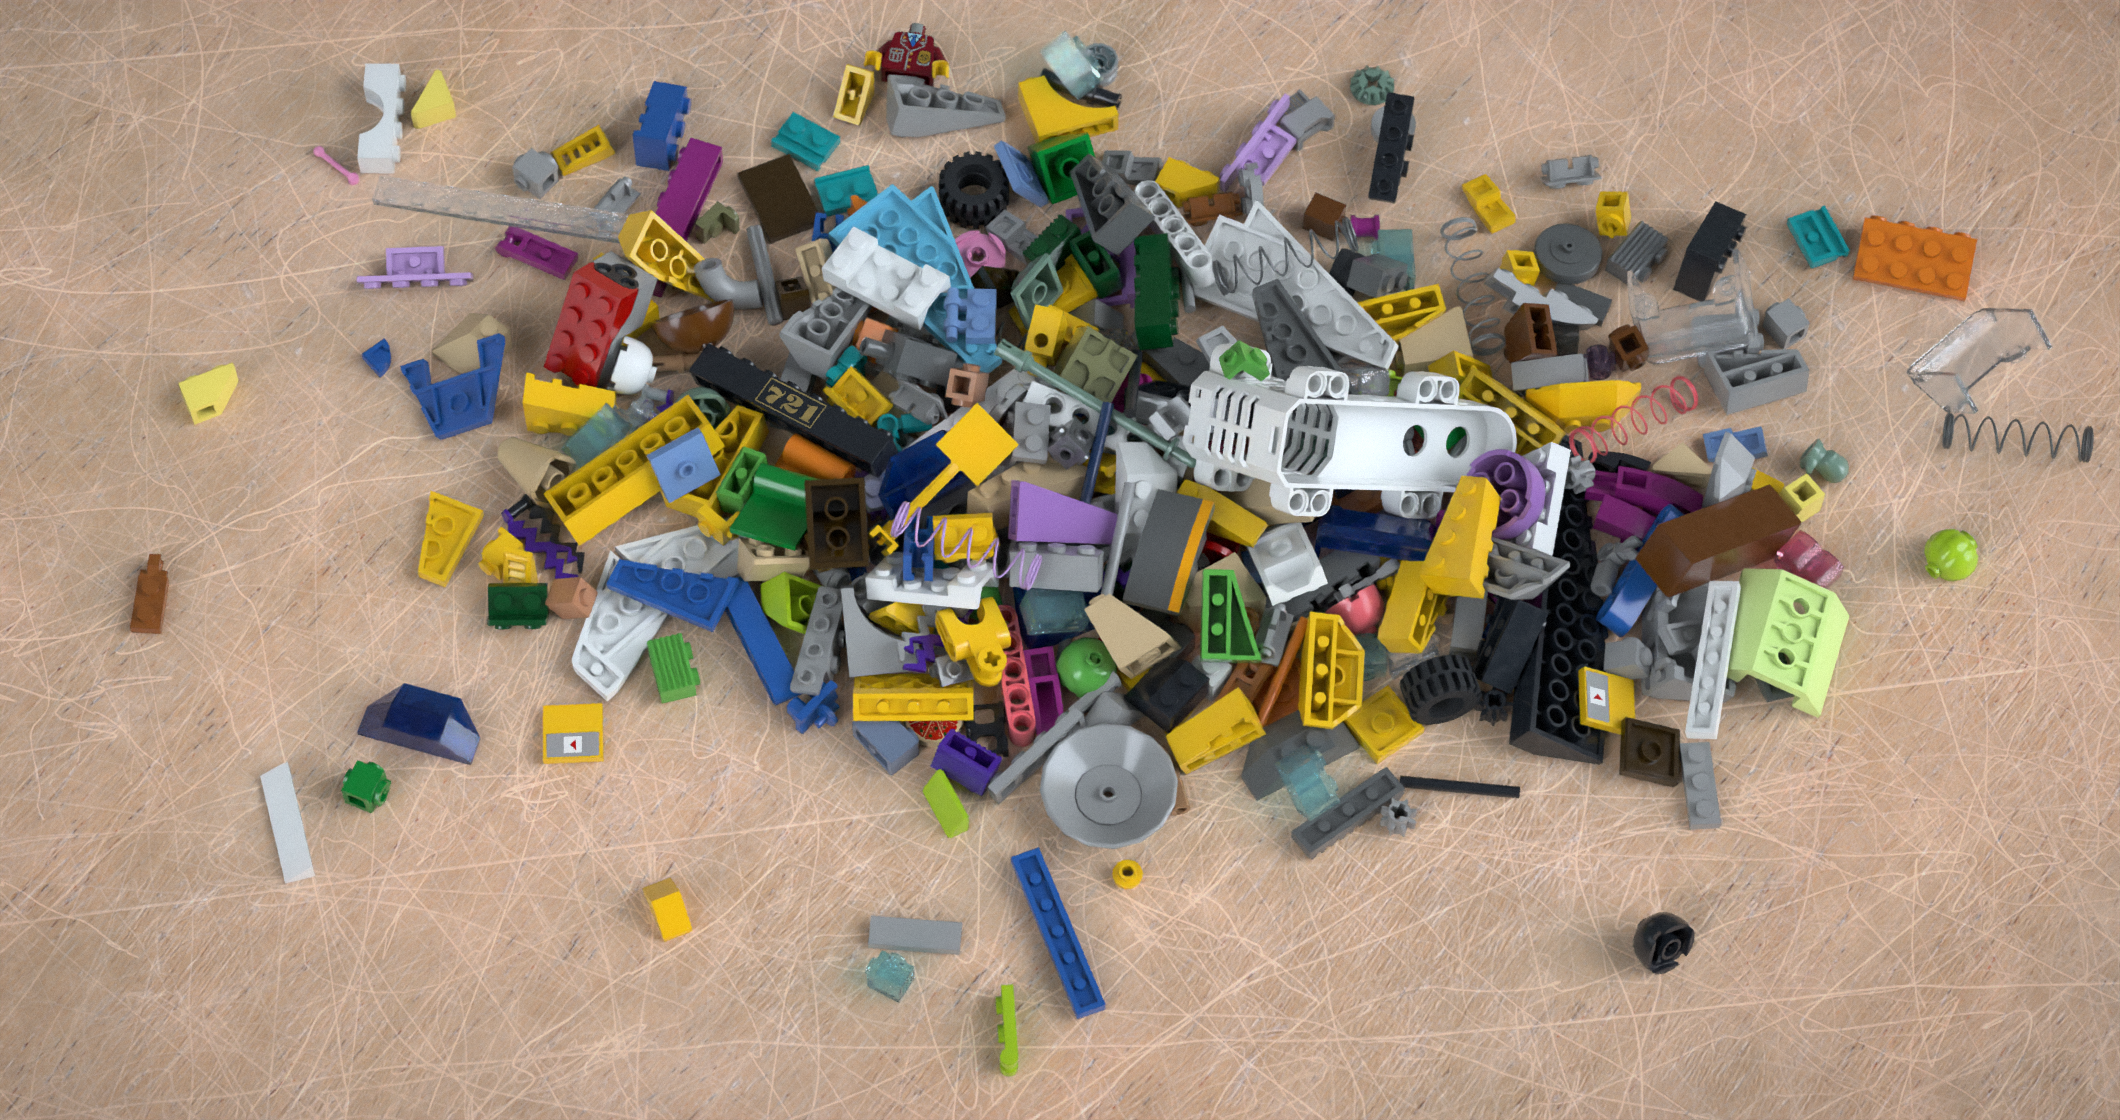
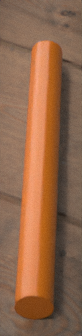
(1282, 671)

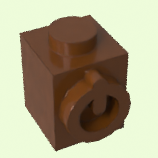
(1629, 347)

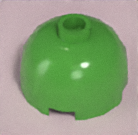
(1085, 666)

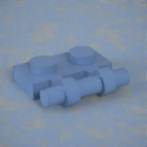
(980, 317)

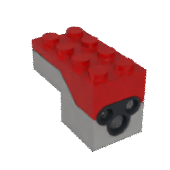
(600, 308)

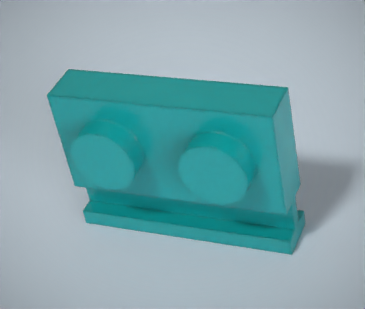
(805, 141)
(836, 189)
(1817, 237)

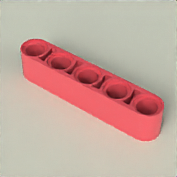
(1017, 687)

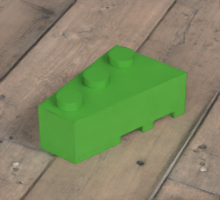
(1224, 621)

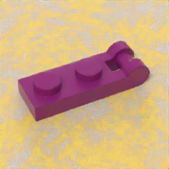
(537, 252)

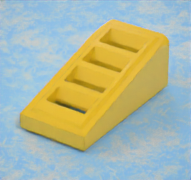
(586, 139)
(518, 566)

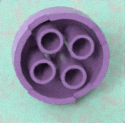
(1518, 486)

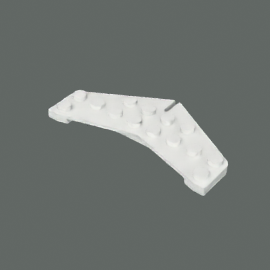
(620, 626)

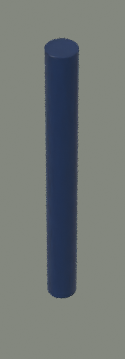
(1096, 452)

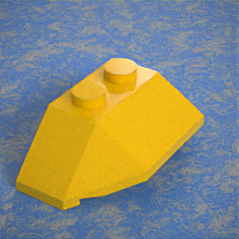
(1582, 402)
(1531, 425)
(1329, 672)

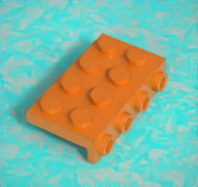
(1915, 258)

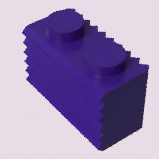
(966, 762)

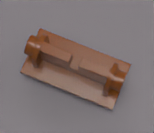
(1201, 212)

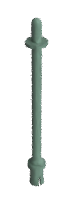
(1025, 362)

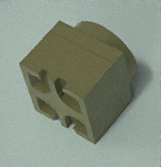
(1094, 363)

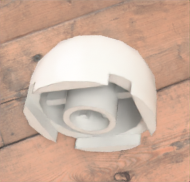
(632, 368)

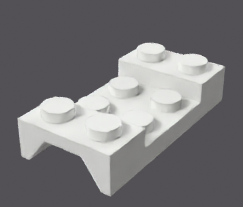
(884, 278)
(1552, 464)
(1286, 562)
(948, 588)

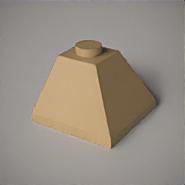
(460, 346)

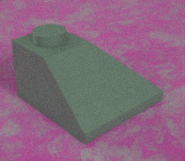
(1036, 285)

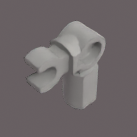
(1611, 558)

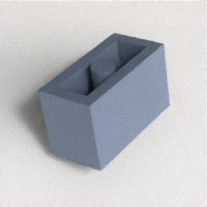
(887, 742)

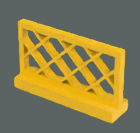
(911, 699)

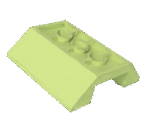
(1770, 625)

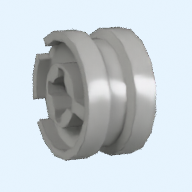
(1107, 58)

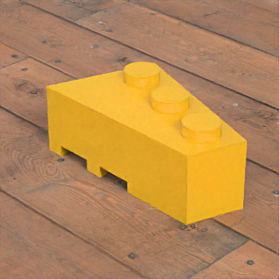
(1410, 611)

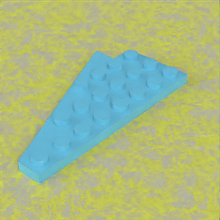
(922, 236)

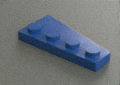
(685, 595)

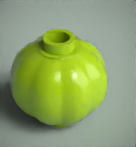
(1951, 555)

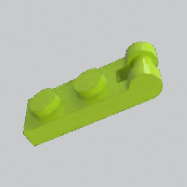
(1007, 1032)

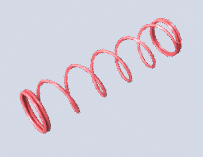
(1673, 397)

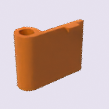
(815, 461)

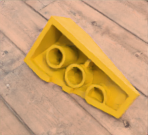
(661, 252)

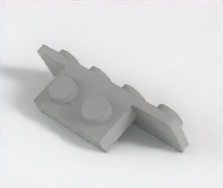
(821, 645)

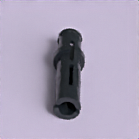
(1096, 95)

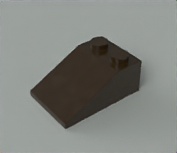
(836, 523)

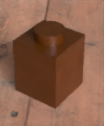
(1322, 215)

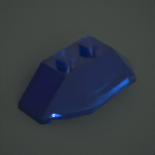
(913, 471)
(423, 723)

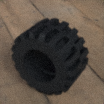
(968, 171)
(1440, 689)

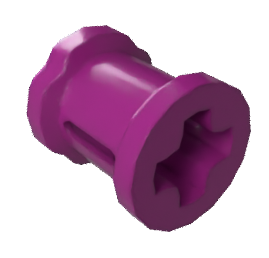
(1366, 226)

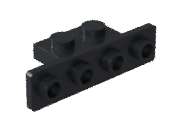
(1391, 148)

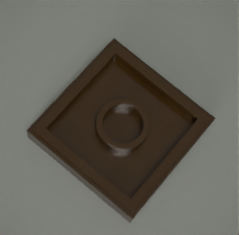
(1649, 752)

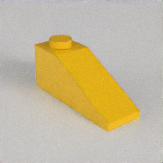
(1228, 517)

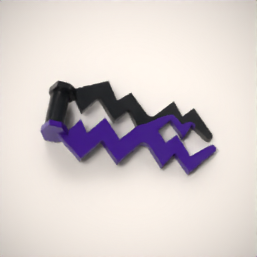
(551, 547)

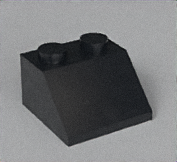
(1169, 692)

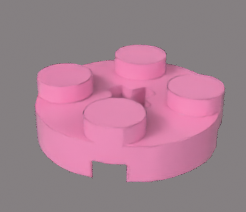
(981, 244)

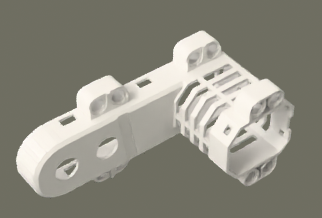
(1363, 438)

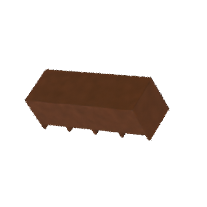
(1717, 540)

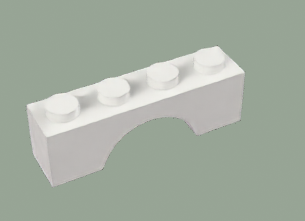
(379, 146)

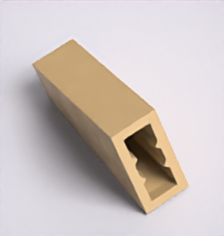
(1258, 502)

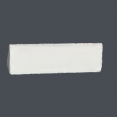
(287, 824)

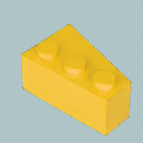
(1405, 311)
(560, 407)
(1215, 732)

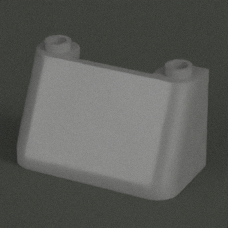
(1673, 675)

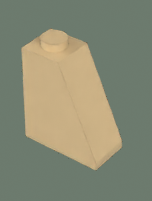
(1433, 342)

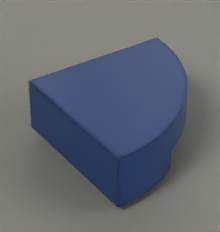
(378, 357)

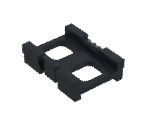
(994, 729)

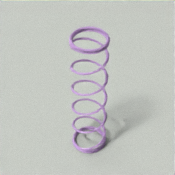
(897, 529)

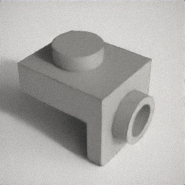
(1171, 418)

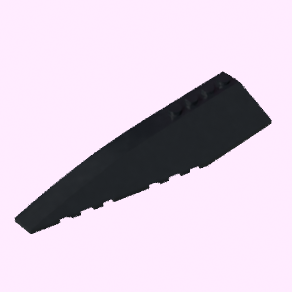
(1547, 697)

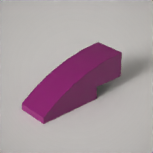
(1622, 519)
(1044, 687)

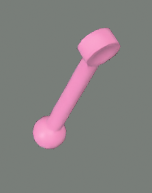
(353, 178)

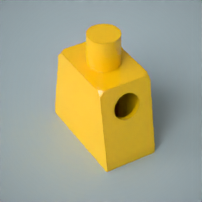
(1048, 329)

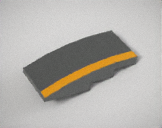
(1168, 552)

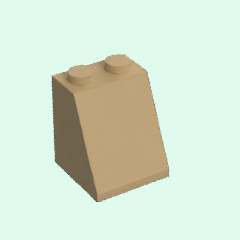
(1250, 591)
(1129, 636)

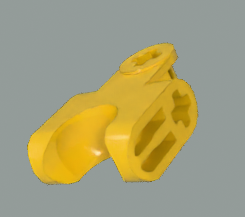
(979, 643)

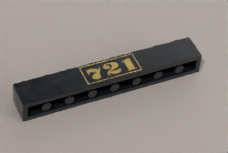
(793, 409)

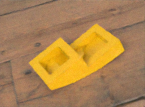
(1487, 203)

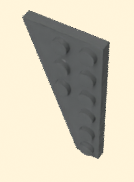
(1290, 339)

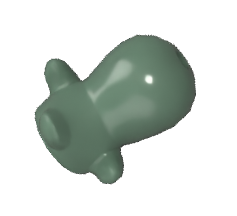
(1827, 462)

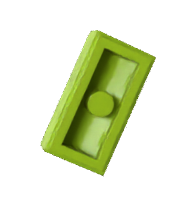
(946, 805)

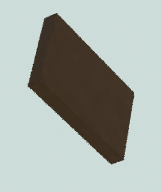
(779, 198)

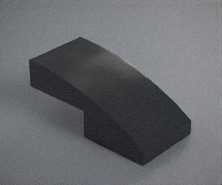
(1612, 460)

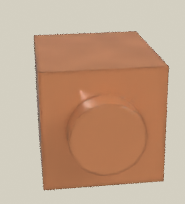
(571, 598)

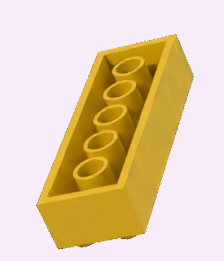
(622, 474)

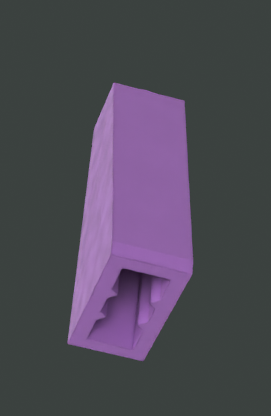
(1053, 517)

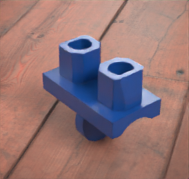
(818, 710)

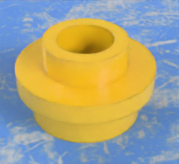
(1130, 881)

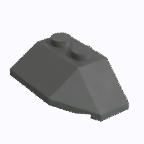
(1284, 738)

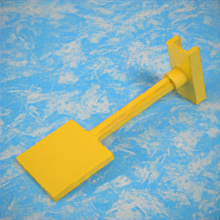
(974, 447)

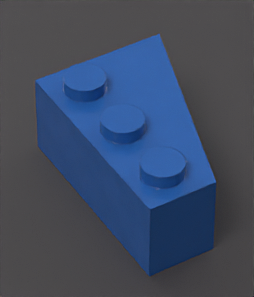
(661, 126)

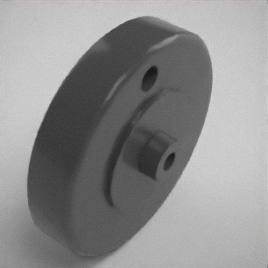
(1568, 253)

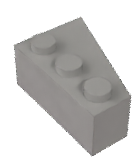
(1061, 566)

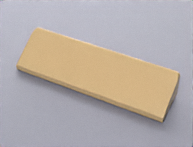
(812, 259)

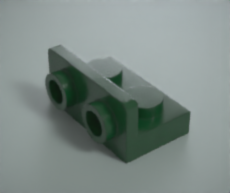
(517, 605)

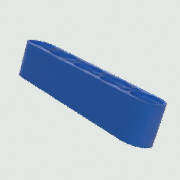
(1632, 587)
(760, 643)

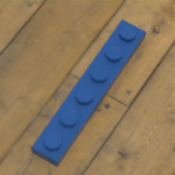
(1058, 933)

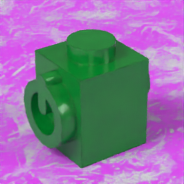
(365, 786)

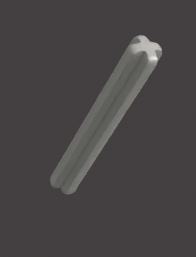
(764, 274)

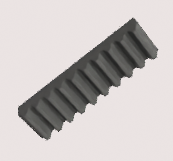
(1351, 812)

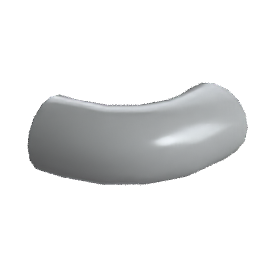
(721, 287)

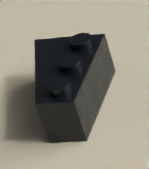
(1710, 251)

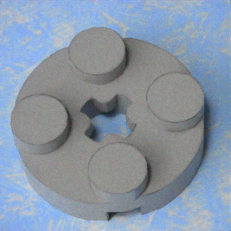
(1252, 187)

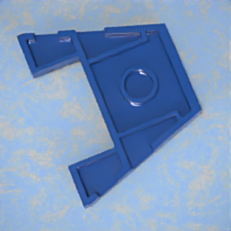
(463, 400)

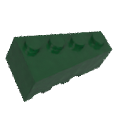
(1155, 292)

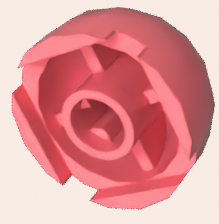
(1361, 610)

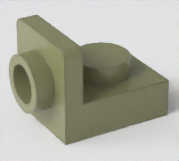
(713, 221)

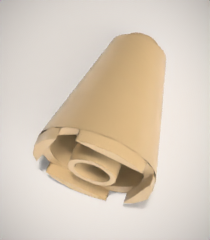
(534, 467)

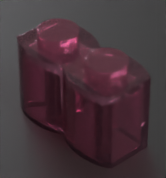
(1809, 561)

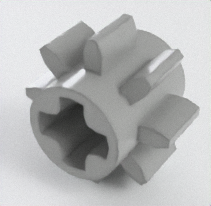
(1579, 474)
(1400, 825)

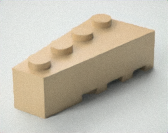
(995, 493)

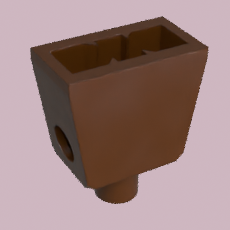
(1530, 334)

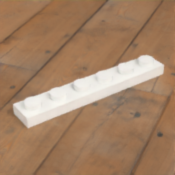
(1713, 660)

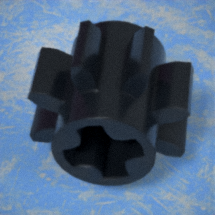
(1493, 706)

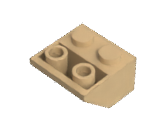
(764, 561)

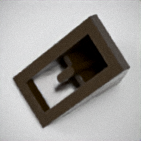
(792, 296)

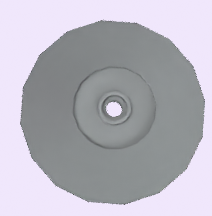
(1111, 761)

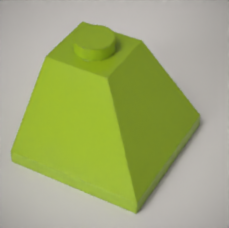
(789, 600)

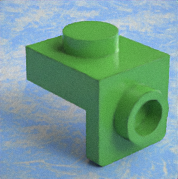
(1244, 358)

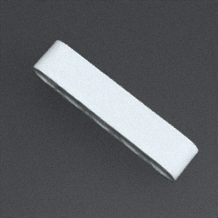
(1184, 243)

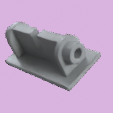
(1559, 174)
(619, 197)
(927, 406)
(1273, 633)
(950, 672)

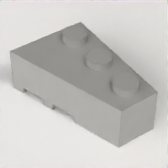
(1755, 379)

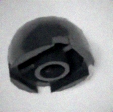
(1661, 941)

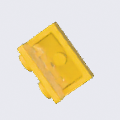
(858, 397)

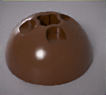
(696, 327)

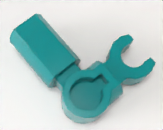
(850, 357)
(906, 423)

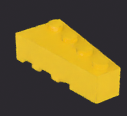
(737, 430)
(1463, 540)

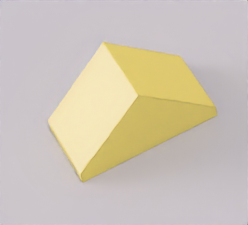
(434, 103)

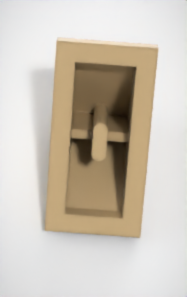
(1683, 466)

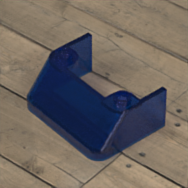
(1374, 534)

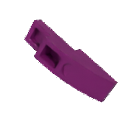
(1644, 490)

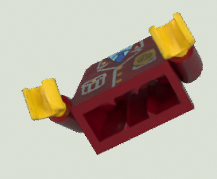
(909, 55)

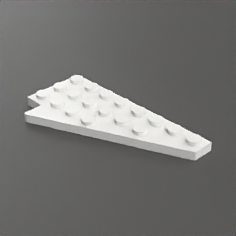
(1323, 302)

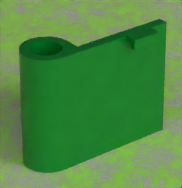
(775, 508)

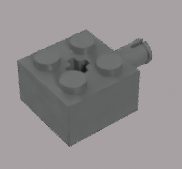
(911, 358)

